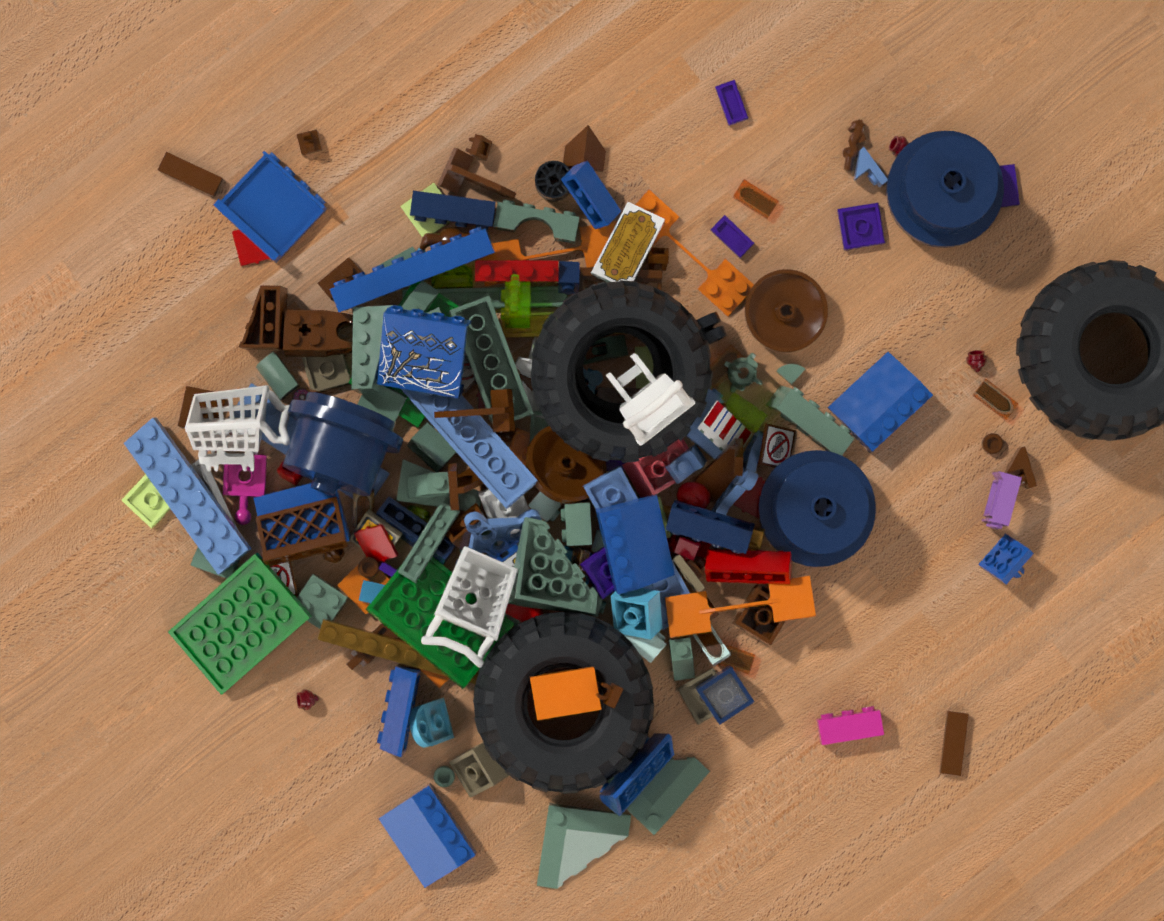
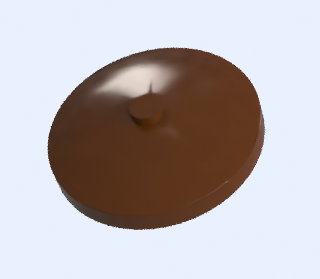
(786, 310)
(561, 468)

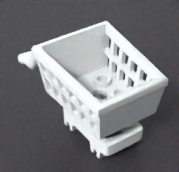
(653, 405)
(246, 431)
(492, 586)

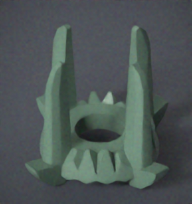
(733, 369)

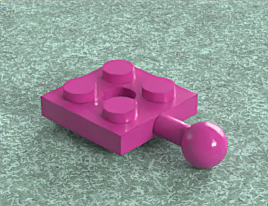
(253, 487)

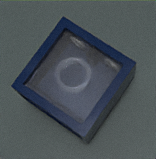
(724, 695)

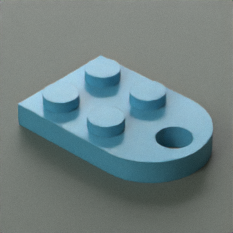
(430, 723)

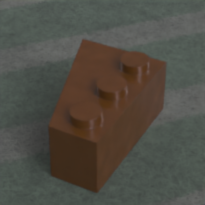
(266, 323)

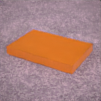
(565, 693)

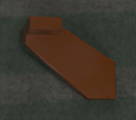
(457, 171)
(501, 411)
(722, 470)
(460, 484)

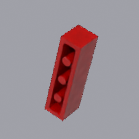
(526, 269)
(752, 567)

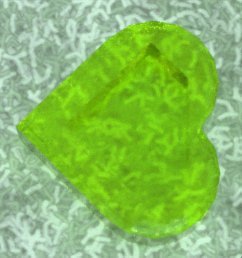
(421, 513)

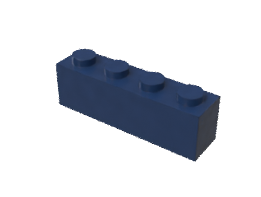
(453, 209)
(412, 527)
(710, 527)

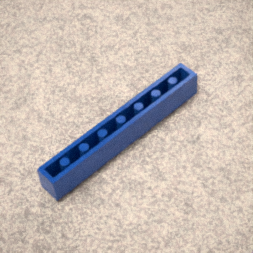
(412, 270)

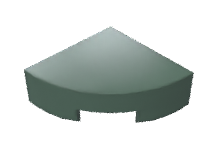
(790, 372)

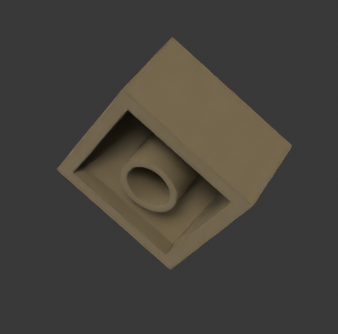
(477, 770)

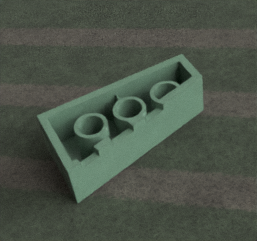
(366, 348)
(810, 419)
(409, 469)

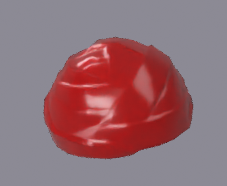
(694, 494)

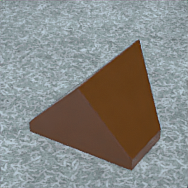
(585, 148)

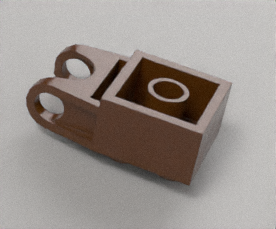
(323, 334)
(748, 619)

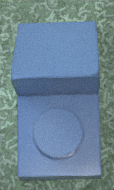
(866, 164)
(686, 464)

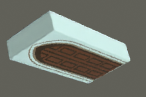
(712, 646)

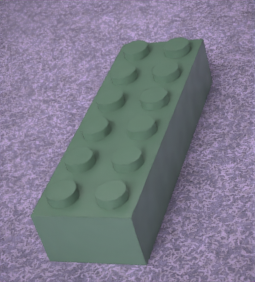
(490, 356)

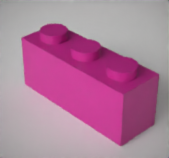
(849, 725)

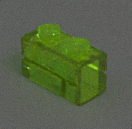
(745, 412)

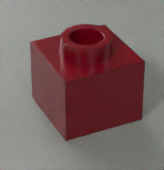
(687, 547)

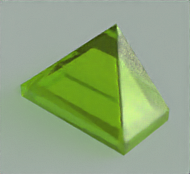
(455, 278)

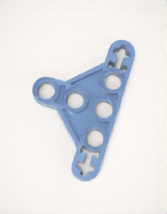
(744, 482)
(500, 531)

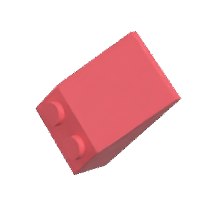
(650, 474)

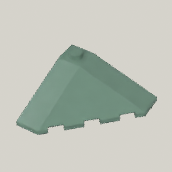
(546, 574)
(667, 792)
(576, 838)

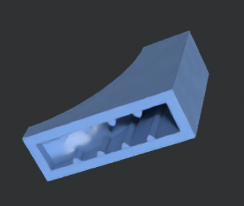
(696, 435)

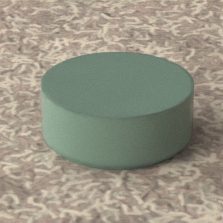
(444, 776)

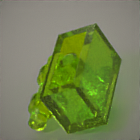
(517, 303)

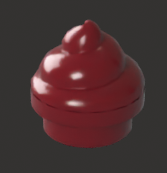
(897, 144)
(976, 359)
(306, 699)

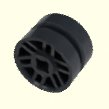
(548, 172)
(709, 332)

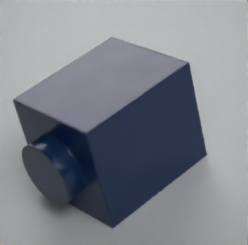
(568, 277)

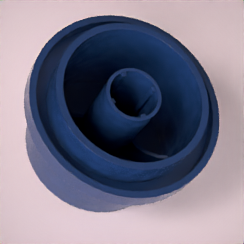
(926, 205)
(339, 443)
(789, 508)

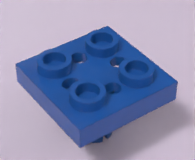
(1006, 559)

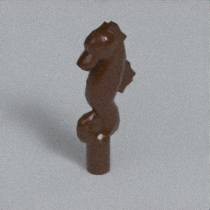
(856, 137)

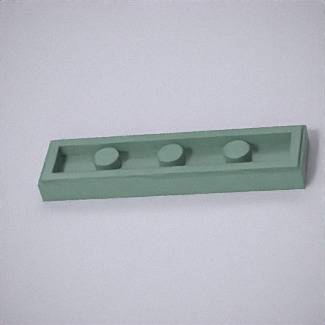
(428, 542)

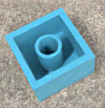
(637, 613)

